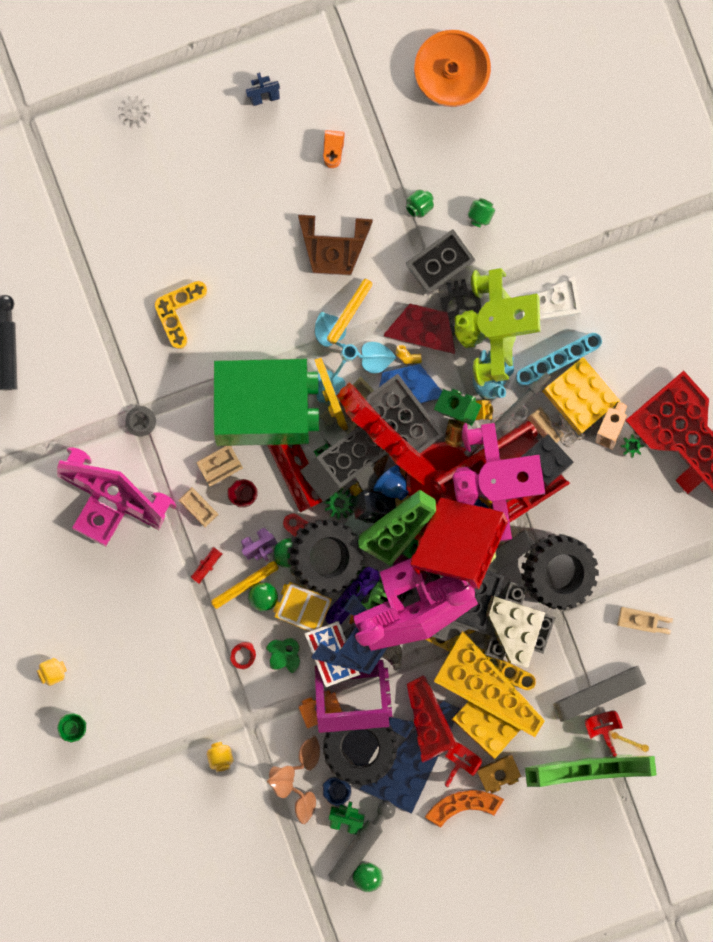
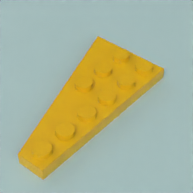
(479, 681)

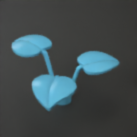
(375, 355)

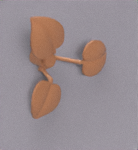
(282, 779)

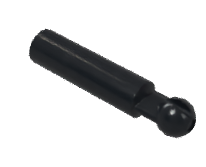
(8, 352)

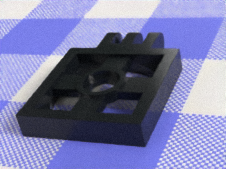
(458, 294)

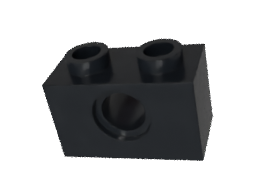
(372, 506)

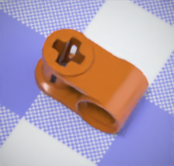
(333, 146)

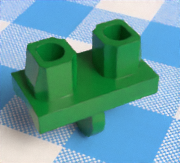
(348, 816)

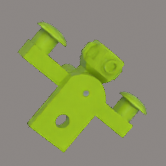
(497, 323)

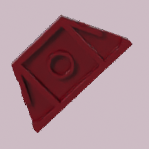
(423, 328)

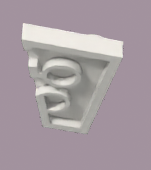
(560, 301)

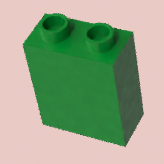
(264, 402)

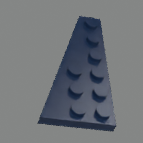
(408, 774)

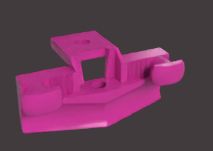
(128, 499)
(397, 625)

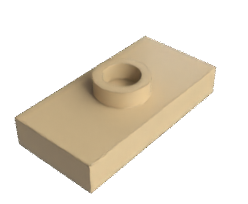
(542, 424)
(198, 507)

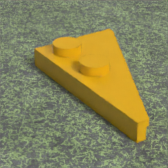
(329, 395)

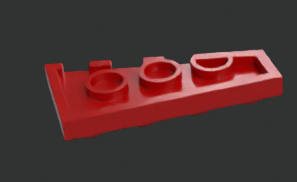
(431, 725)

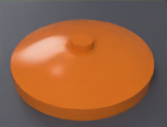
(452, 68)

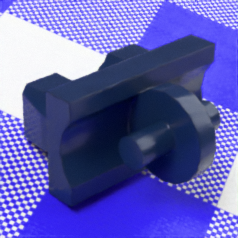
(254, 93)

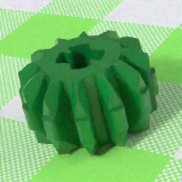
(337, 509)

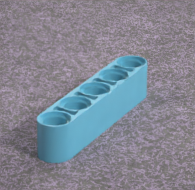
(565, 352)

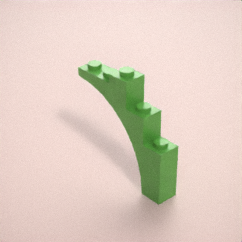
(590, 769)

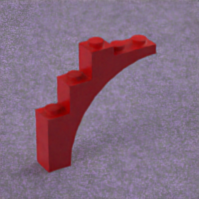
(385, 436)

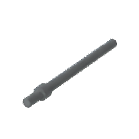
(533, 389)

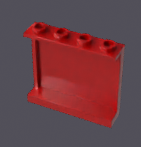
(460, 541)

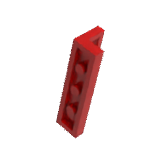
(292, 476)

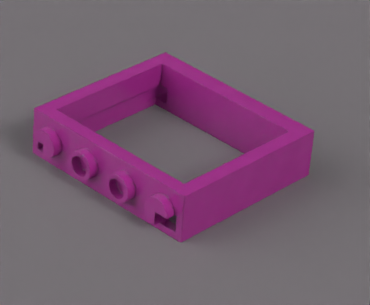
(356, 719)

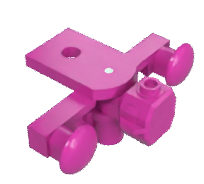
(497, 477)

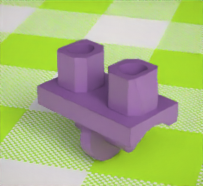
(260, 548)

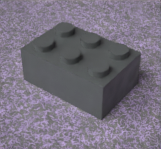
(440, 262)

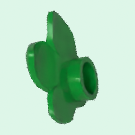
(282, 657)

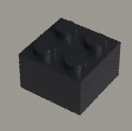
(552, 458)

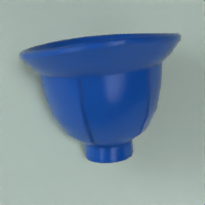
(392, 484)

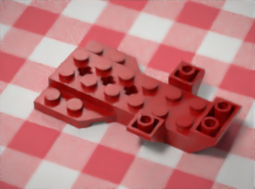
(659, 432)

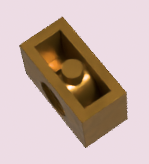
(487, 773)

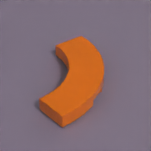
(463, 801)

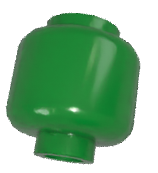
(419, 203)
(481, 212)

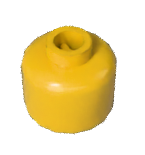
(51, 671)
(219, 757)

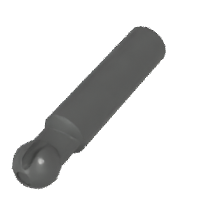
(361, 844)

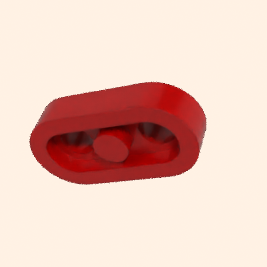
(300, 523)

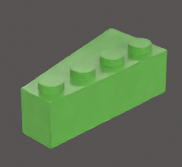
(398, 528)

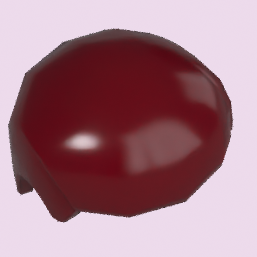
(242, 493)

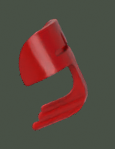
(607, 717)
(471, 758)

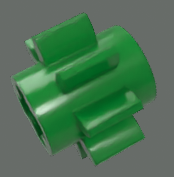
(637, 446)

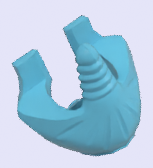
(492, 388)

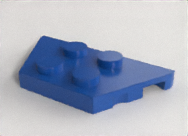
(417, 381)

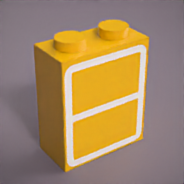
(302, 607)

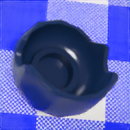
(336, 791)

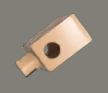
(610, 431)

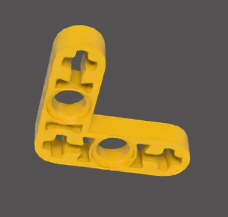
(174, 305)

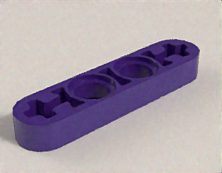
(367, 580)

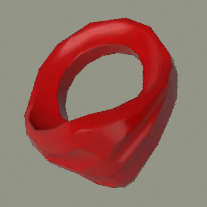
(247, 645)

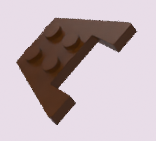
(333, 254)

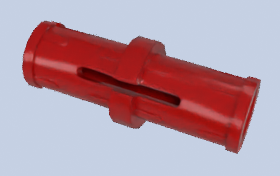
(206, 565)

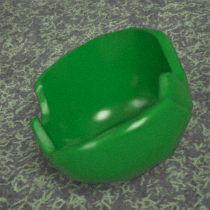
(280, 553)
(263, 596)
(71, 727)
(368, 877)

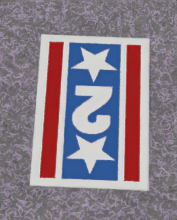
(333, 638)

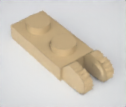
(642, 620)

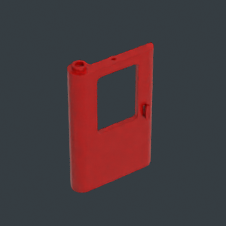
(510, 446)

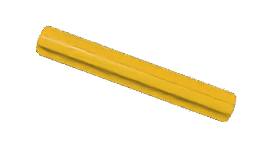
(349, 311)
(244, 584)

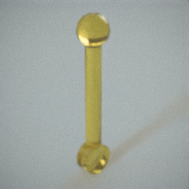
(644, 747)

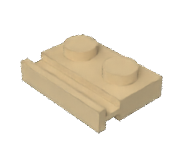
(219, 465)

